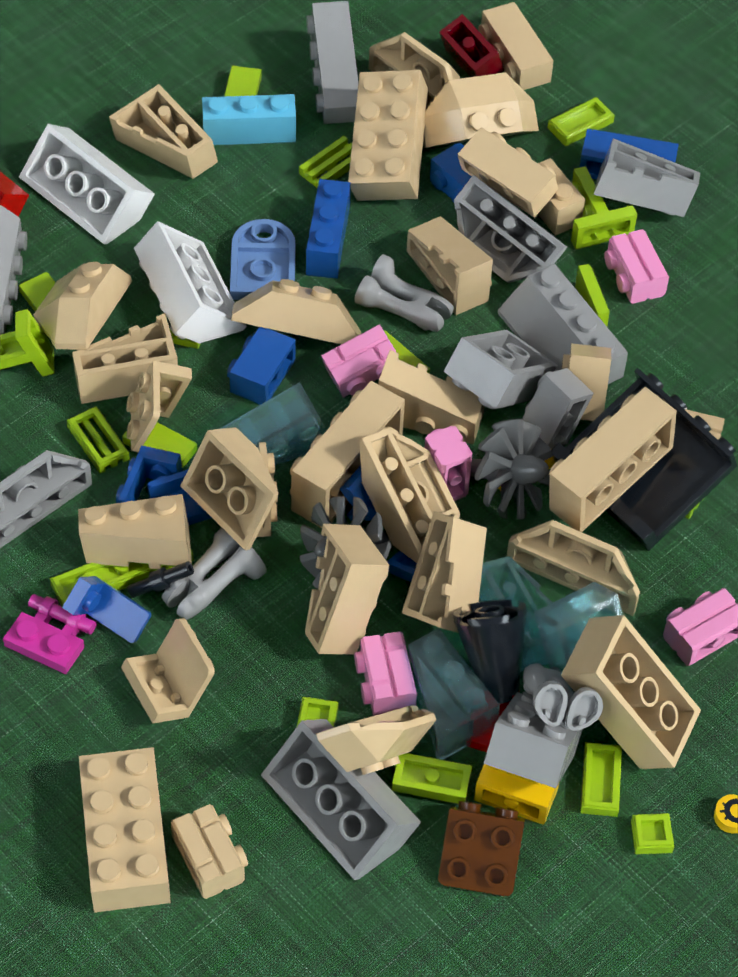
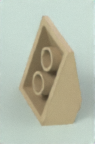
(231, 484)

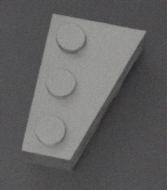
(645, 180)

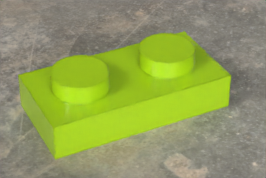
(432, 778)

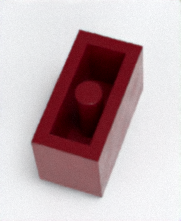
(470, 48)

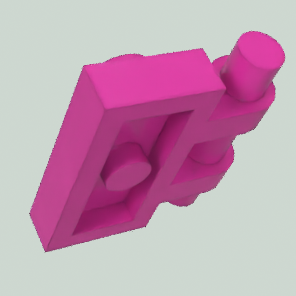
(45, 642)

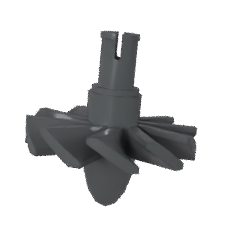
(514, 462)
(316, 542)

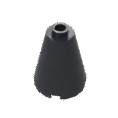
(494, 644)

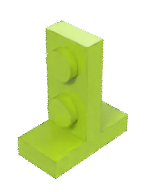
(597, 221)
(27, 345)

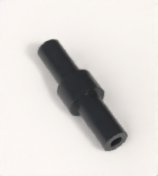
(160, 579)

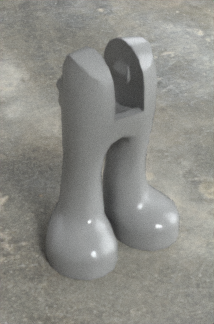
(421, 305)
(199, 593)
(556, 700)

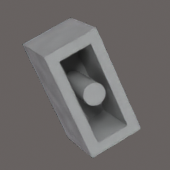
(558, 406)

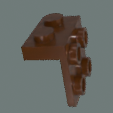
(481, 849)

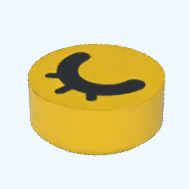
(727, 813)

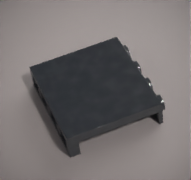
(676, 480)

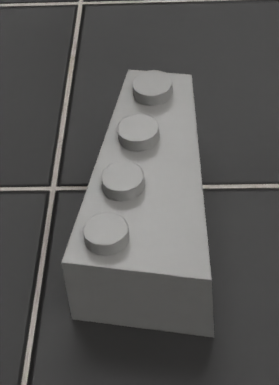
(334, 61)

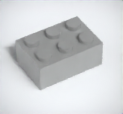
(498, 368)
(530, 746)

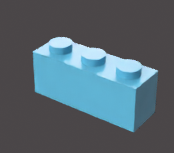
(250, 119)

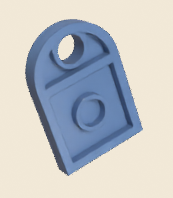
(258, 259)

